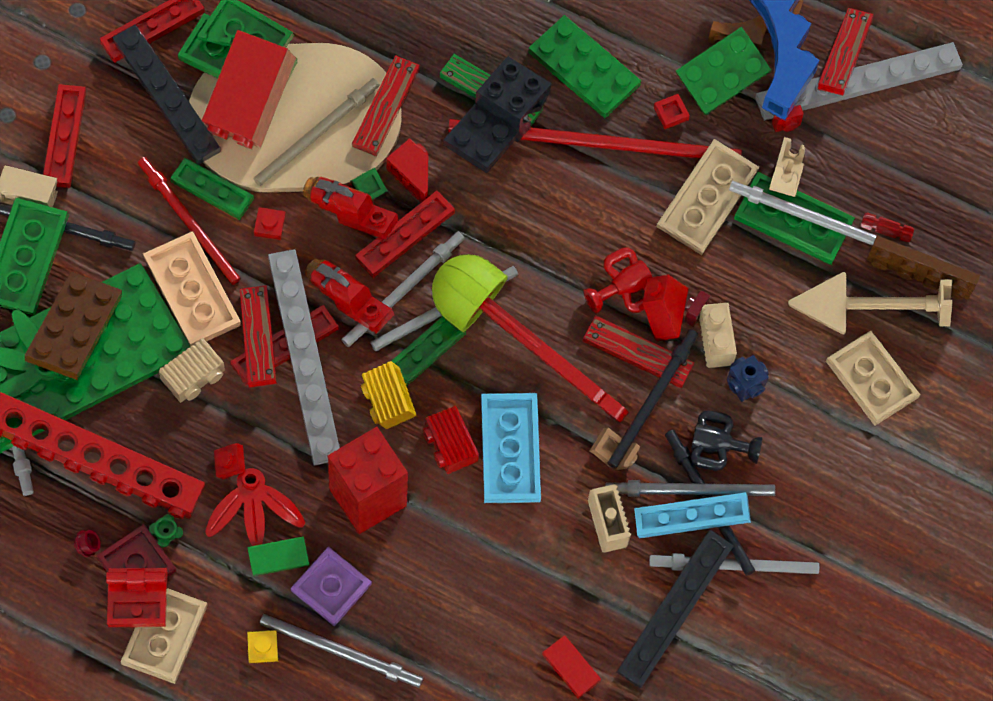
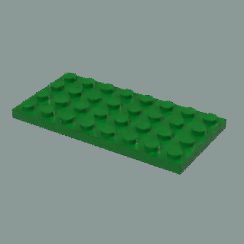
(130, 350)

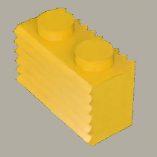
(388, 395)

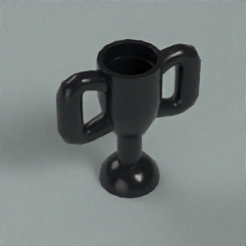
(718, 441)

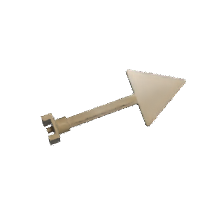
(829, 303)

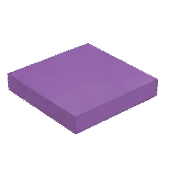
(331, 586)

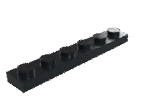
(166, 94)
(674, 609)

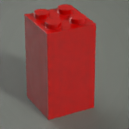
(248, 90)
(368, 480)

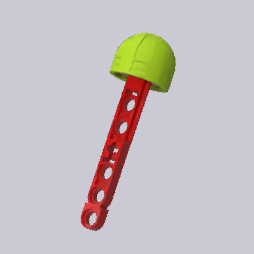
(466, 289)

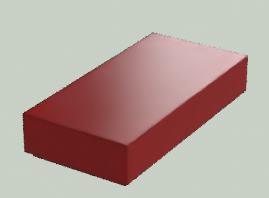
(571, 666)

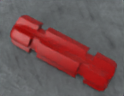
(887, 227)

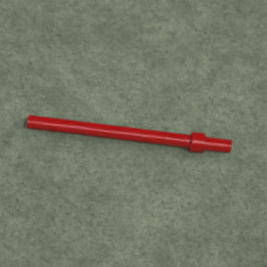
(159, 182)

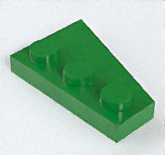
(234, 16)

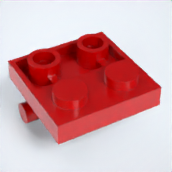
(137, 597)

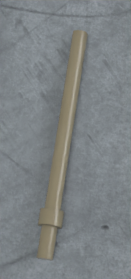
(355, 99)

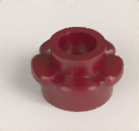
(87, 543)

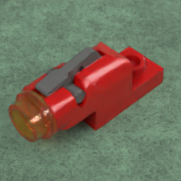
(351, 206)
(349, 295)

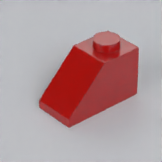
(410, 168)
(665, 306)

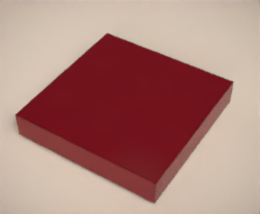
(136, 551)

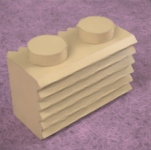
(717, 335)
(192, 371)
(609, 518)

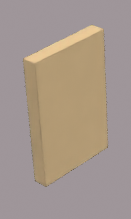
(872, 378)
(164, 649)

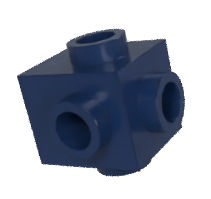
(747, 385)

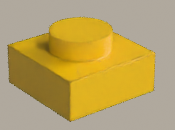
(262, 646)

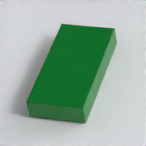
(278, 556)

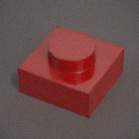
(671, 111)
(791, 123)
(269, 223)
(229, 461)

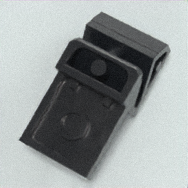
(498, 114)

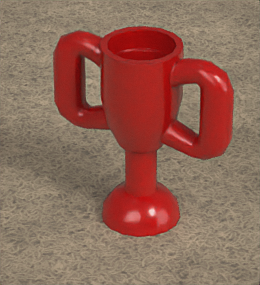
(624, 283)

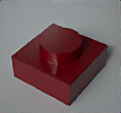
(694, 307)

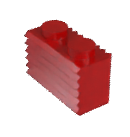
(450, 439)

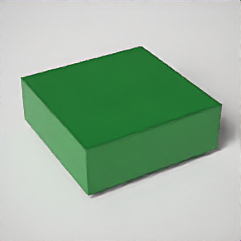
(369, 183)

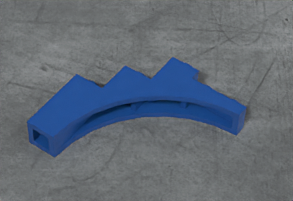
(792, 66)

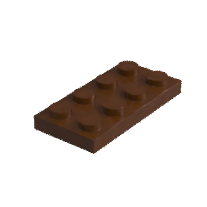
(922, 267)
(73, 325)

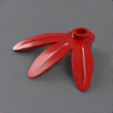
(252, 496)

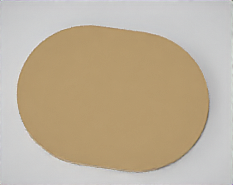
(313, 91)

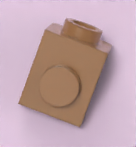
(606, 445)

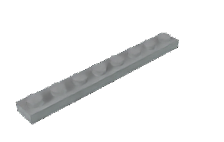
(880, 76)
(304, 355)

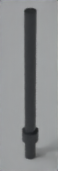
(106, 238)
(679, 356)
(683, 457)

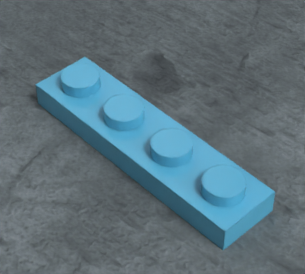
(692, 515)

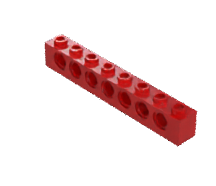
(111, 453)

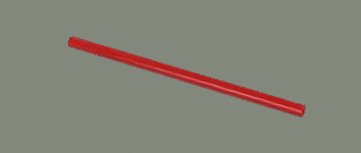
(611, 142)

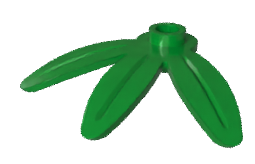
(15, 360)

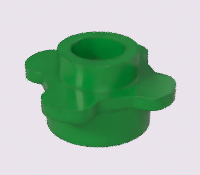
(165, 522)

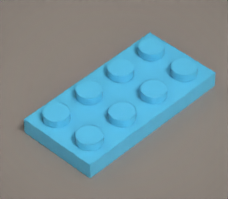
(510, 448)

